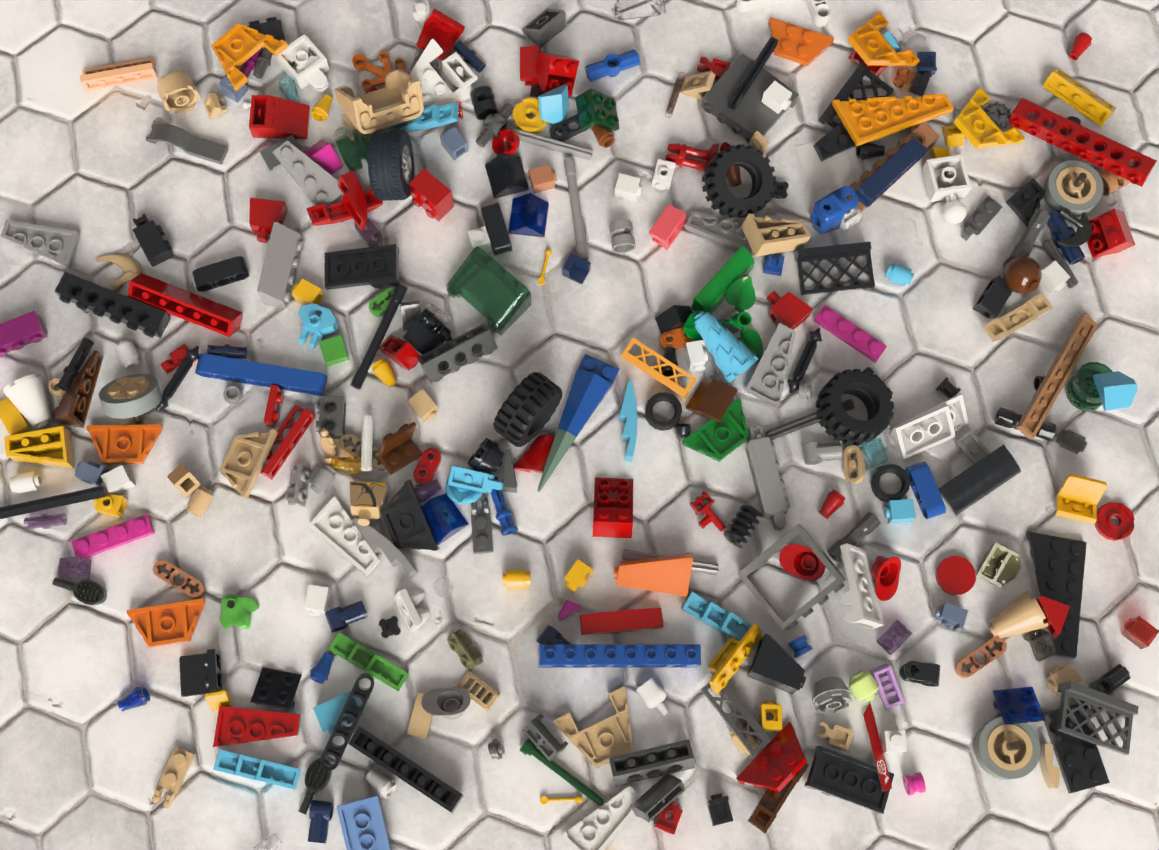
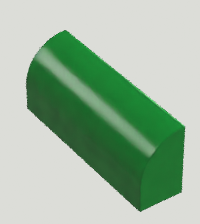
(715, 290)

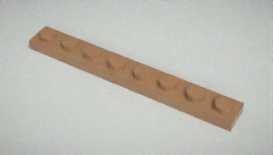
(1057, 376)

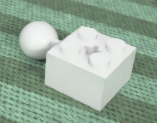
(948, 180)

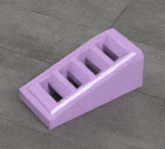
(892, 683)

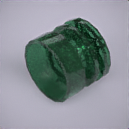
(353, 150)
(1082, 388)

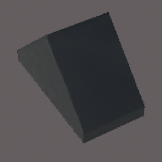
(673, 318)

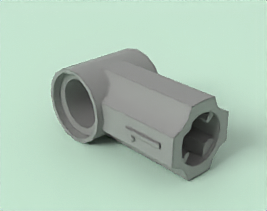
(816, 453)

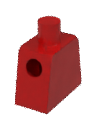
(264, 214)
(788, 310)

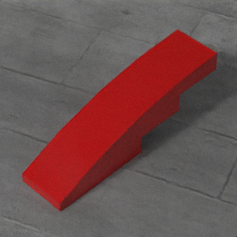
(621, 621)

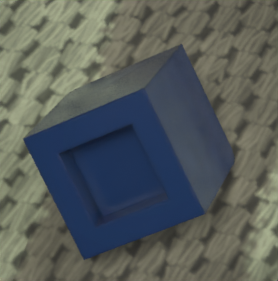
(576, 268)

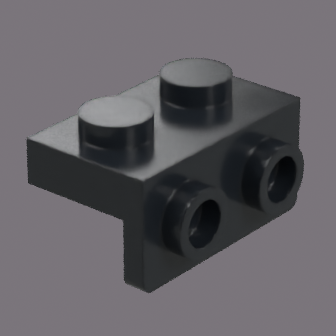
(271, 27)

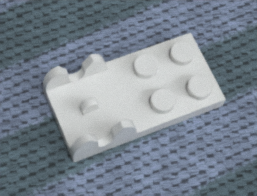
(862, 588)

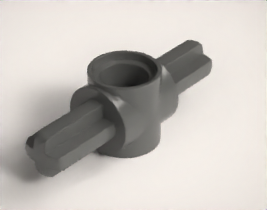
(494, 124)

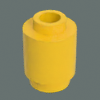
(516, 578)

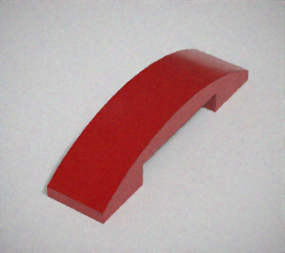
(336, 212)

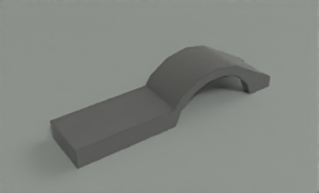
(189, 143)

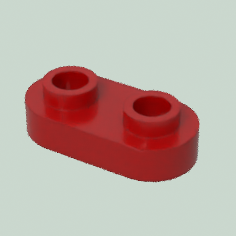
(427, 465)

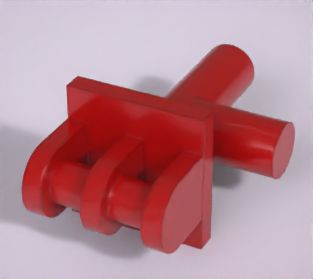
(710, 515)

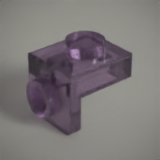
(74, 568)
(893, 637)

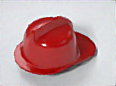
(801, 562)
(886, 575)

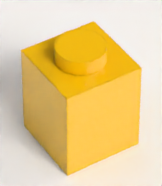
(307, 293)

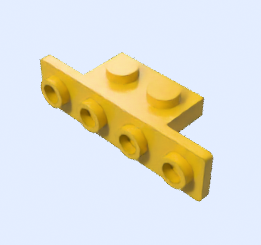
(731, 657)

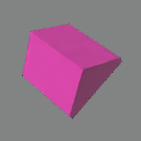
(324, 156)

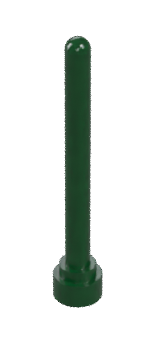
(530, 749)

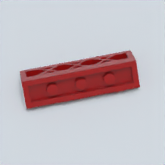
(290, 441)

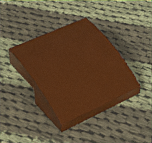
(712, 399)

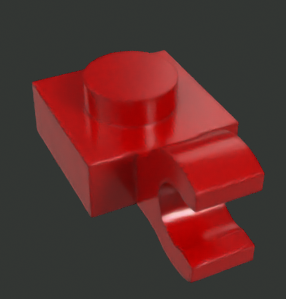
(177, 357)

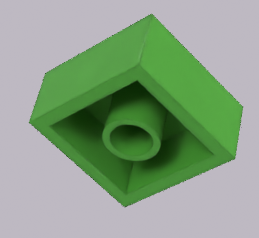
(334, 350)

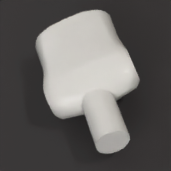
(653, 696)

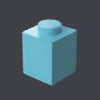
(900, 511)

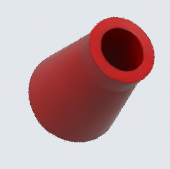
(1080, 44)
(831, 504)

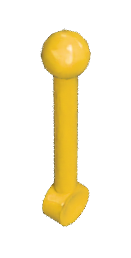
(541, 280)
(544, 800)

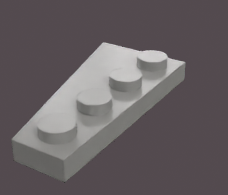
(309, 176)
(46, 241)

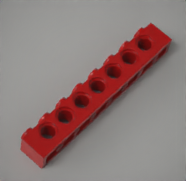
(1082, 142)

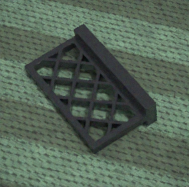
(850, 86)
(834, 252)

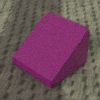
(568, 609)

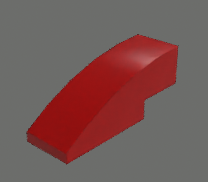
(353, 198)

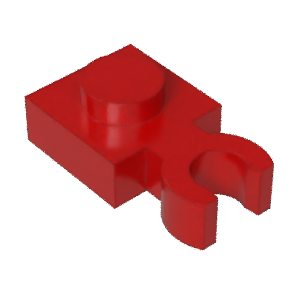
(717, 66)

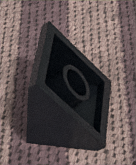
(506, 175)

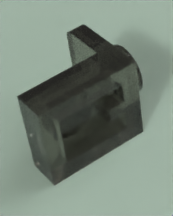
(1040, 644)

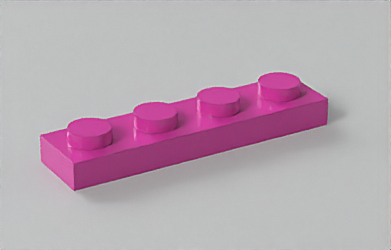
(849, 333)
(113, 537)

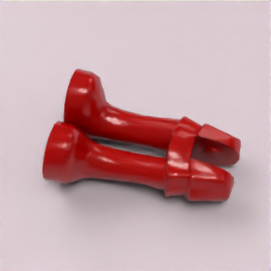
(684, 150)

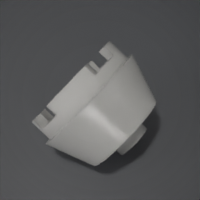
(831, 694)

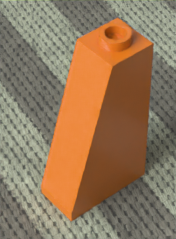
(657, 574)

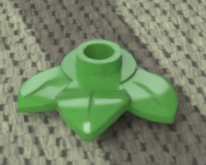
(239, 613)

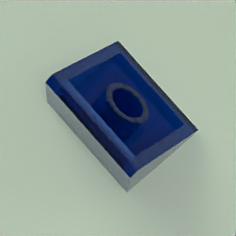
(528, 216)
(443, 517)

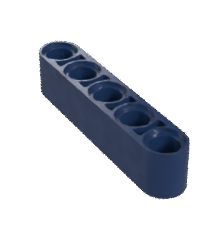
(890, 172)

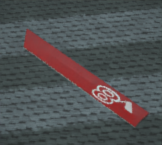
(877, 749)

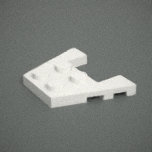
(432, 86)

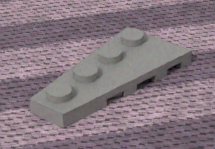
(719, 230)
(770, 373)

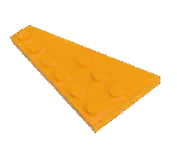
(886, 115)

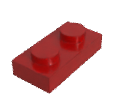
(272, 414)

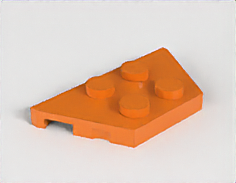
(797, 42)
(124, 442)
(167, 622)

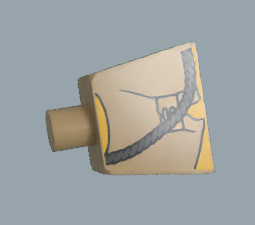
(367, 500)

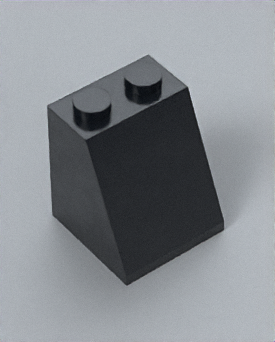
(776, 667)

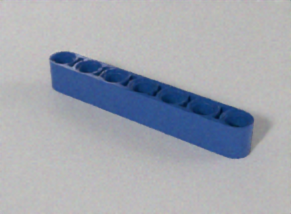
(261, 374)

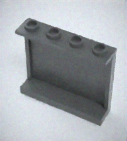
(751, 112)

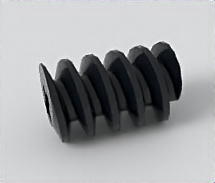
(741, 525)

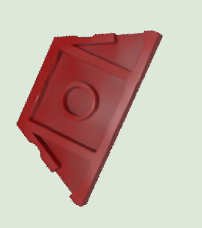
(776, 762)

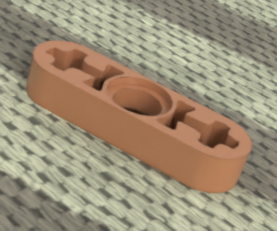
(170, 567)
(989, 644)

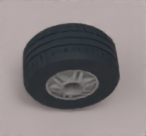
(390, 164)

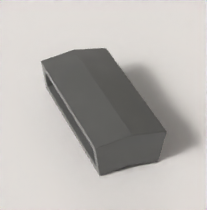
(658, 797)

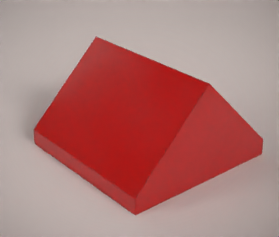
(1055, 614)

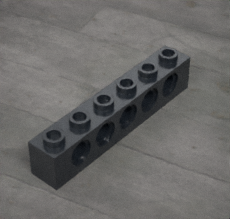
(71, 284)
(406, 769)

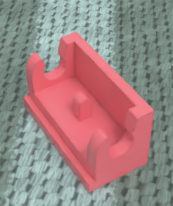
(668, 226)

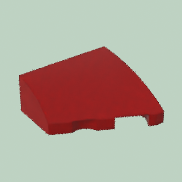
(536, 455)

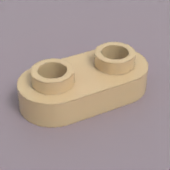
(853, 465)

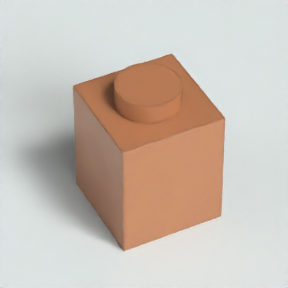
(542, 178)

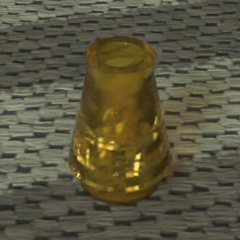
(348, 465)

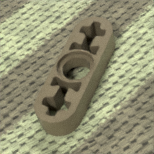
(350, 450)

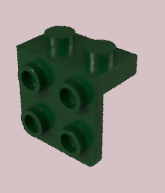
(596, 109)

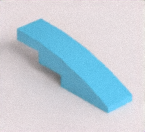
(432, 117)
(629, 417)
(715, 616)
(257, 769)

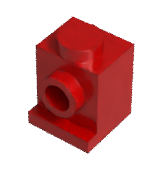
(666, 825)

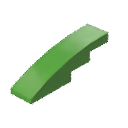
(368, 661)

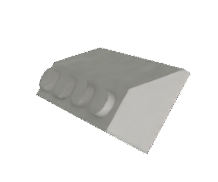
(280, 266)

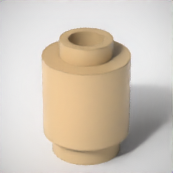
(199, 501)
(751, 740)

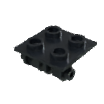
(427, 333)
(276, 689)

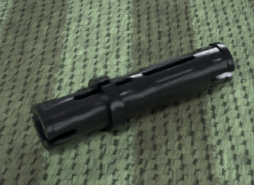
(75, 364)

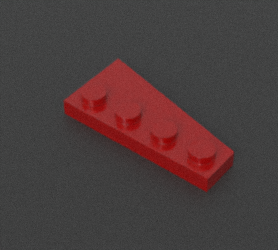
(252, 725)

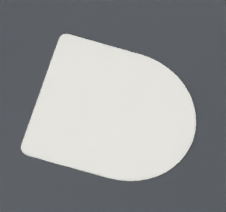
(825, 173)

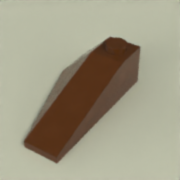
(77, 399)

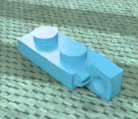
(473, 480)

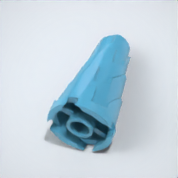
(729, 352)

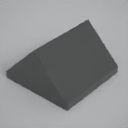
(545, 26)

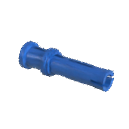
(503, 514)

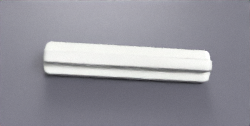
(367, 442)

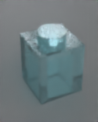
(874, 454)

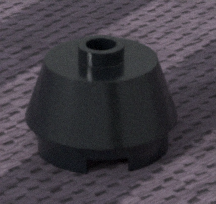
(487, 457)

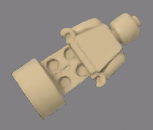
(328, 445)

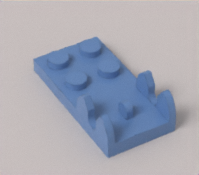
(364, 824)

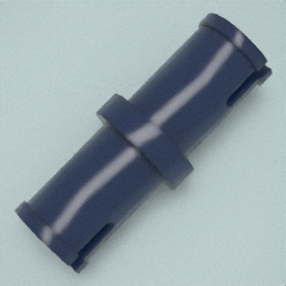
(469, 56)
(227, 351)

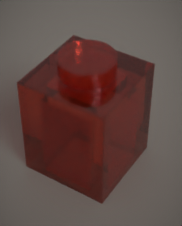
(1139, 632)

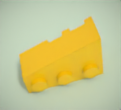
(42, 447)

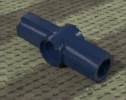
(1061, 231)

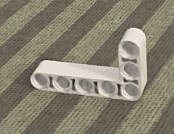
(815, 8)

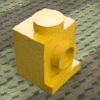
(115, 508)
(577, 576)
(776, 712)

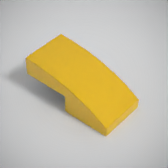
(12, 417)

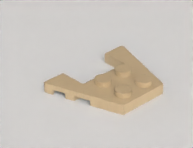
(604, 739)

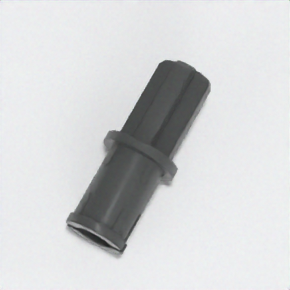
(263, 63)

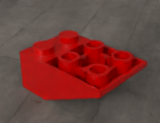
(278, 118)
(613, 508)

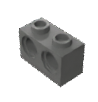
(337, 416)

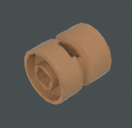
(1112, 182)

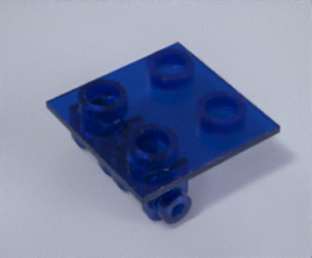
(1018, 705)

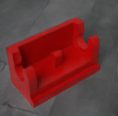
(528, 62)

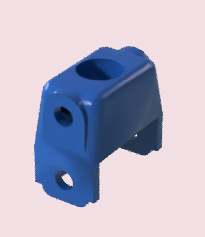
(830, 210)

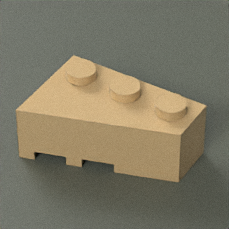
(774, 236)

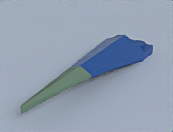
(587, 391)

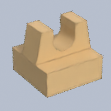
(213, 105)

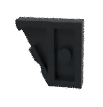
(1026, 200)

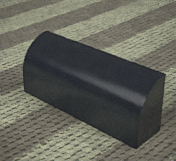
(979, 480)

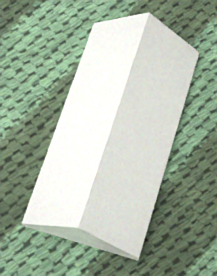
(930, 427)

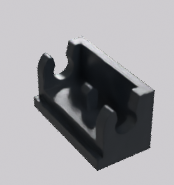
(993, 298)

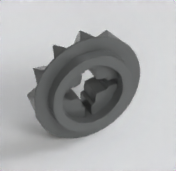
(1005, 114)

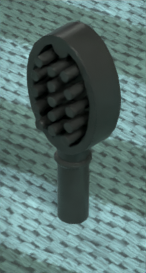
(84, 591)
(315, 780)

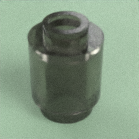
(1071, 441)

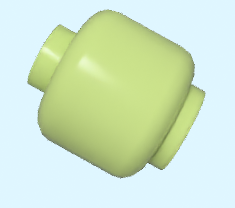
(863, 686)

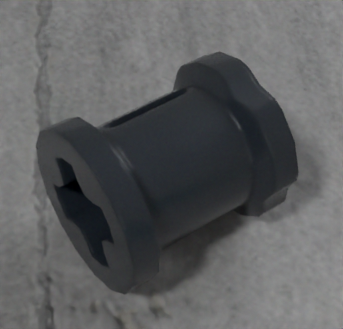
(948, 388)

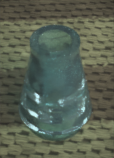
(288, 88)

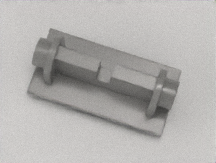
(300, 477)

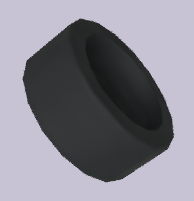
(667, 397)
(897, 470)

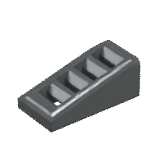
(508, 475)

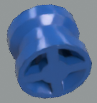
(800, 646)

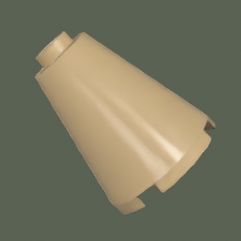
(1018, 618)

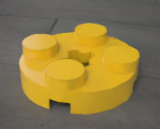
(524, 108)

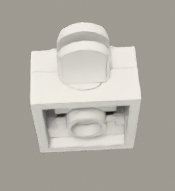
(305, 64)

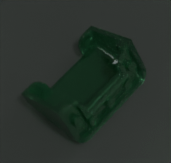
(490, 290)

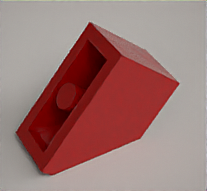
(400, 352)

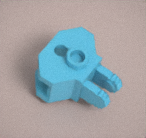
(317, 322)

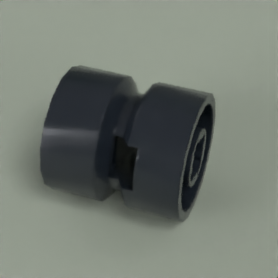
(483, 102)

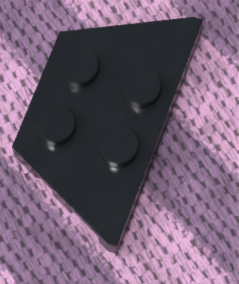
(408, 521)

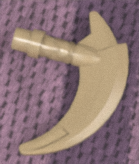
(129, 266)

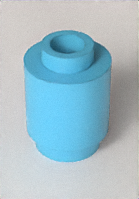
(899, 274)

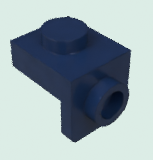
(927, 63)

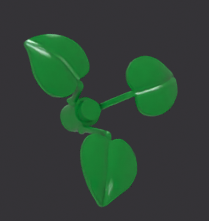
(742, 295)

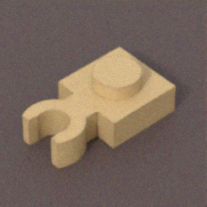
(838, 736)

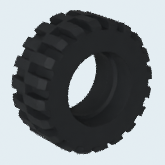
(761, 177)
(870, 392)
(527, 409)

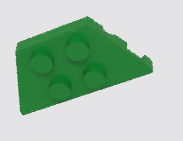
(722, 438)

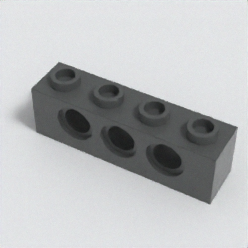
(447, 352)
(652, 762)

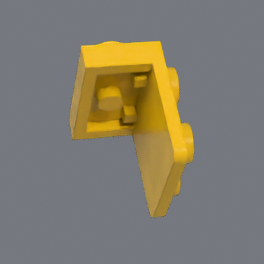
(1079, 498)

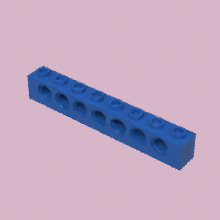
(619, 655)

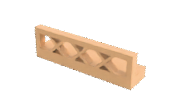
(118, 73)

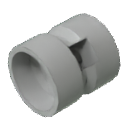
(622, 237)

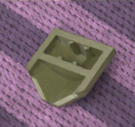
(999, 565)

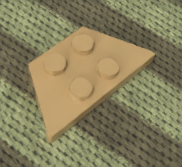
(246, 460)

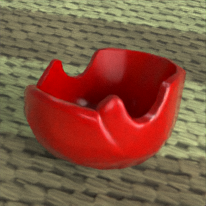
(506, 142)

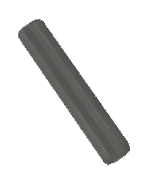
(1055, 254)

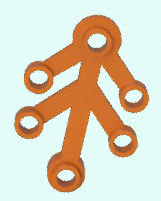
(360, 58)

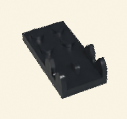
(362, 267)
(1077, 758)
(847, 779)

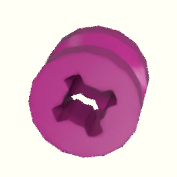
(914, 783)

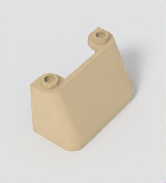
(385, 107)

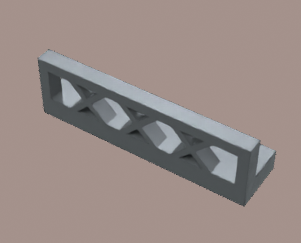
(740, 712)

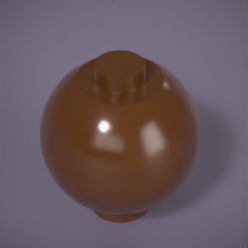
(1022, 274)

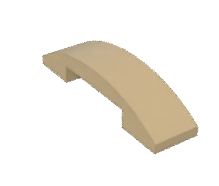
(1017, 318)

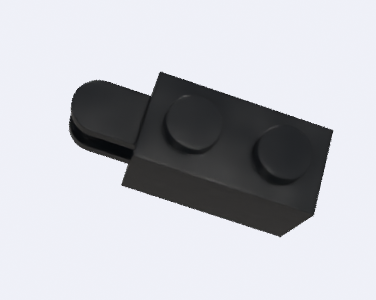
(151, 240)

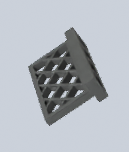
(1096, 700)

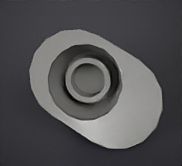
(446, 702)

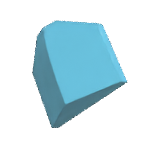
(554, 105)
(1115, 390)

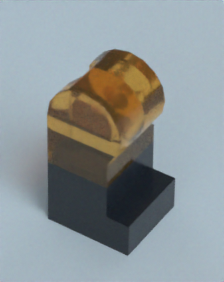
(911, 81)

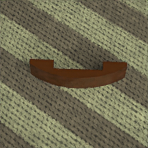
(771, 802)

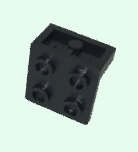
(200, 673)

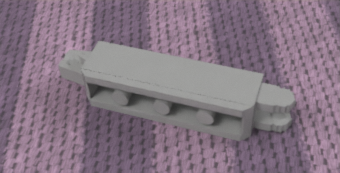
(766, 478)

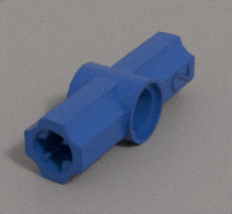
(622, 62)

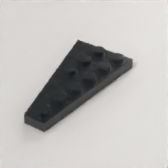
(1060, 577)

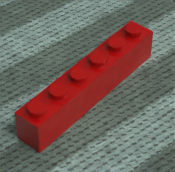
(185, 304)

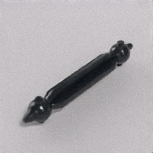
(804, 360)
(178, 377)

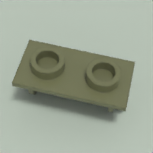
(470, 657)

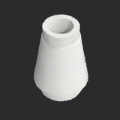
(381, 784)

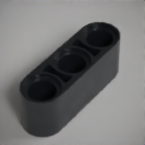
(496, 229)
(220, 273)

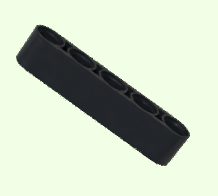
(347, 731)

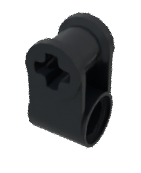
(924, 673)

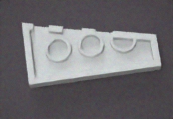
(341, 533)
(603, 824)

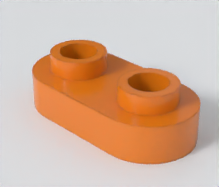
(677, 335)

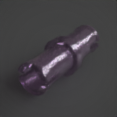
(45, 521)

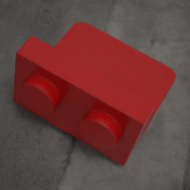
(442, 30)

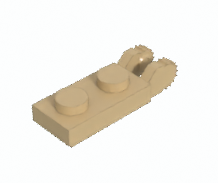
(173, 775)

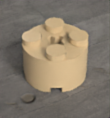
(177, 92)

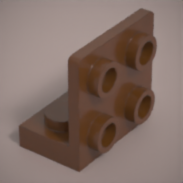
(399, 449)

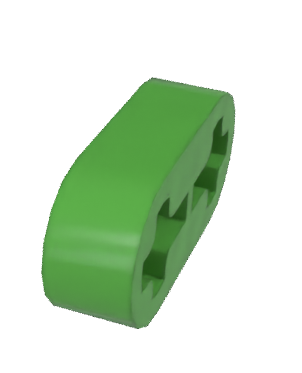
(382, 299)

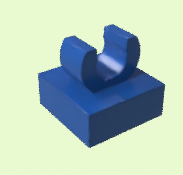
(773, 264)

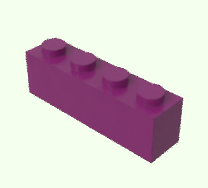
(21, 332)

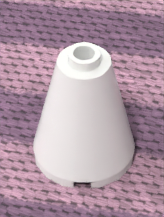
(30, 399)

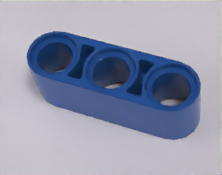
(925, 490)

